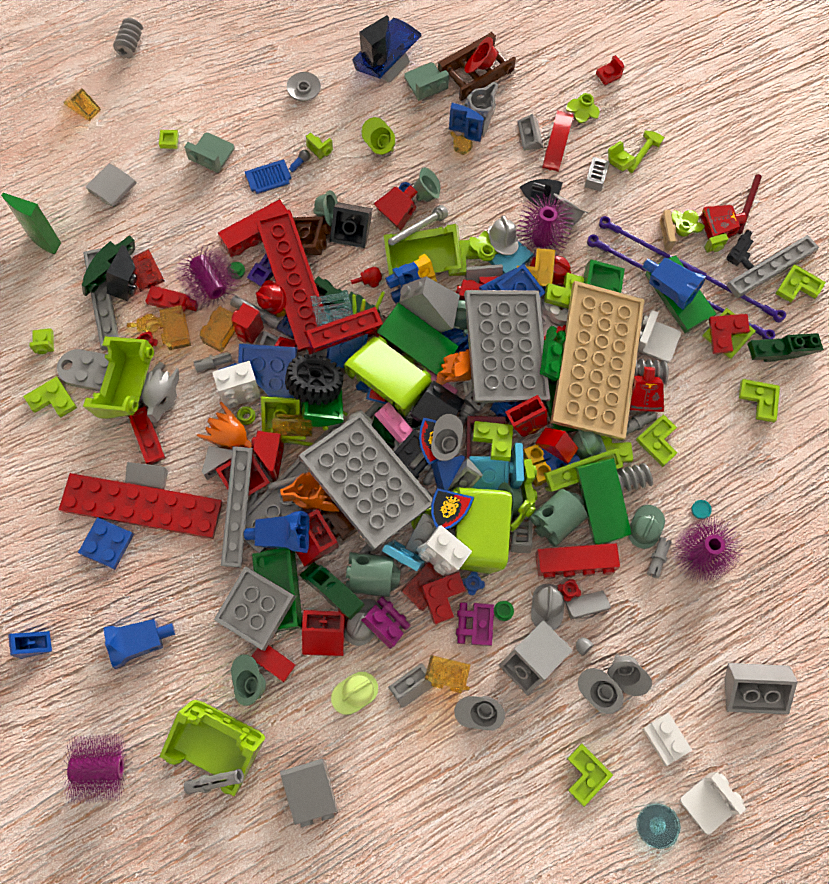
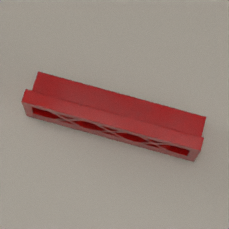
(343, 330)

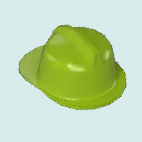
(378, 136)

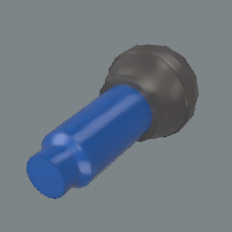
(303, 156)

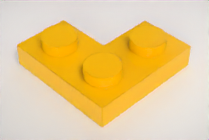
(544, 266)

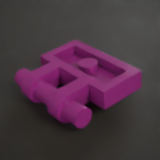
(382, 625)
(481, 625)

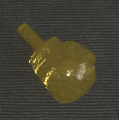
(461, 143)
(147, 323)

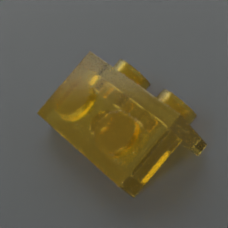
(292, 425)
(448, 673)

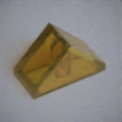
(82, 104)

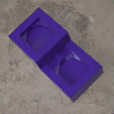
(261, 272)

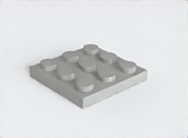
(255, 608)

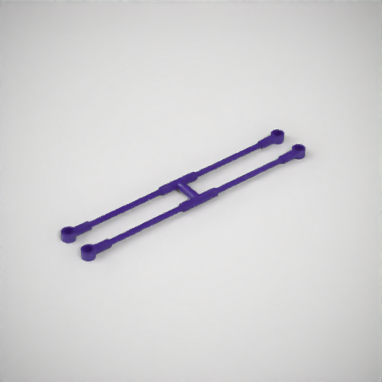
(772, 312)

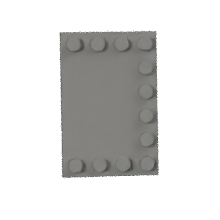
(505, 345)
(366, 480)

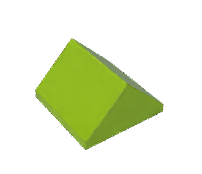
(277, 405)

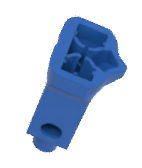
(674, 281)
(281, 532)
(135, 640)

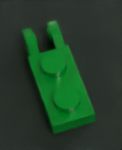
(552, 353)

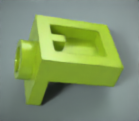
(316, 146)
(619, 157)
(42, 341)

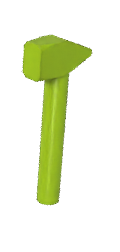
(652, 138)

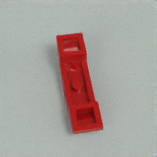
(557, 141)

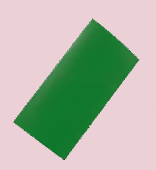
(33, 222)
(604, 275)
(694, 314)
(416, 339)
(322, 414)
(603, 501)
(281, 568)

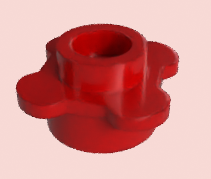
(148, 336)
(570, 584)

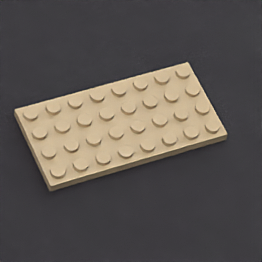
(598, 361)

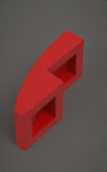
(274, 662)

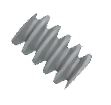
(128, 37)
(661, 368)
(634, 476)

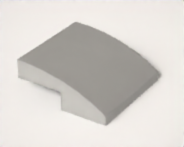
(110, 185)

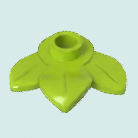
(583, 108)
(686, 222)
(483, 245)
(525, 509)

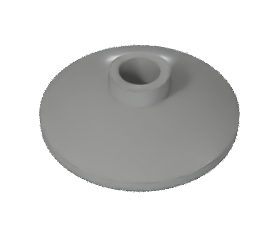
(303, 86)

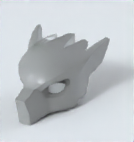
(483, 104)
(156, 389)

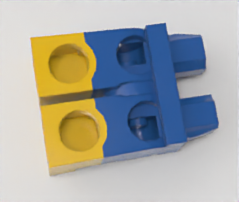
(409, 273)
(544, 462)

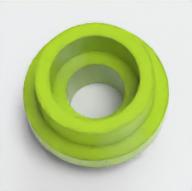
(246, 410)

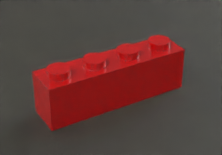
(245, 232)
(577, 560)

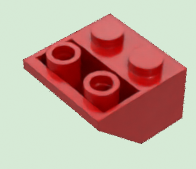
(320, 539)
(323, 633)

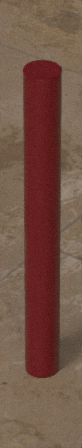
(751, 196)

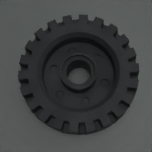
(314, 379)

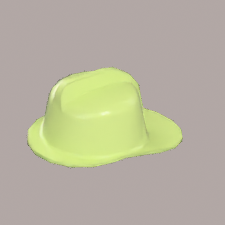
(354, 693)

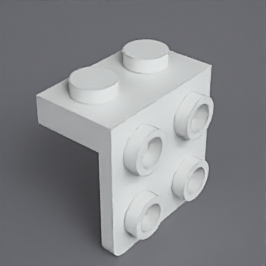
(657, 339)
(236, 384)
(444, 551)
(712, 802)

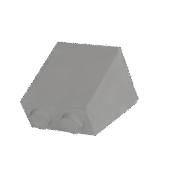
(431, 303)
(535, 658)
(309, 792)

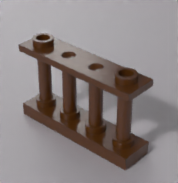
(460, 59)

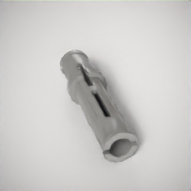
(267, 318)
(213, 782)

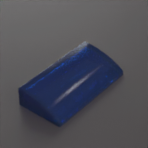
(401, 39)

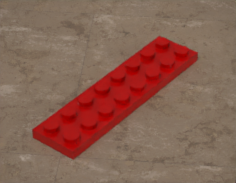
(290, 272)
(141, 505)

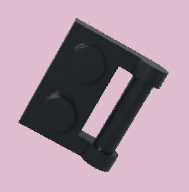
(409, 451)

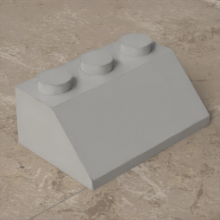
(759, 688)

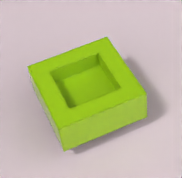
(168, 139)
(716, 243)

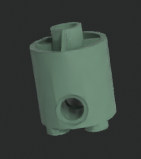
(559, 516)
(372, 574)

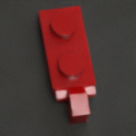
(167, 298)

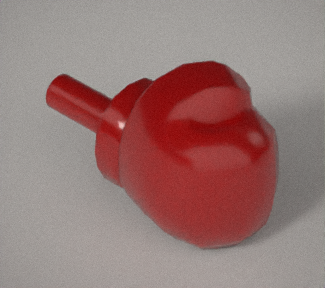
(370, 276)

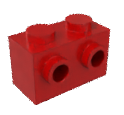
(247, 323)

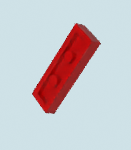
(146, 436)

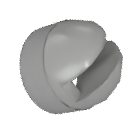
(583, 645)

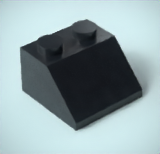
(375, 42)
(350, 224)
(121, 276)
(436, 403)

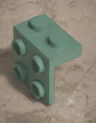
(427, 80)
(210, 151)

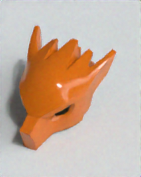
(455, 368)
(226, 431)
(308, 495)

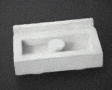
(667, 739)

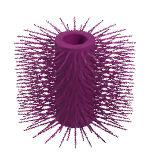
(544, 224)
(207, 277)
(707, 549)
(91, 769)

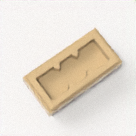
(668, 230)

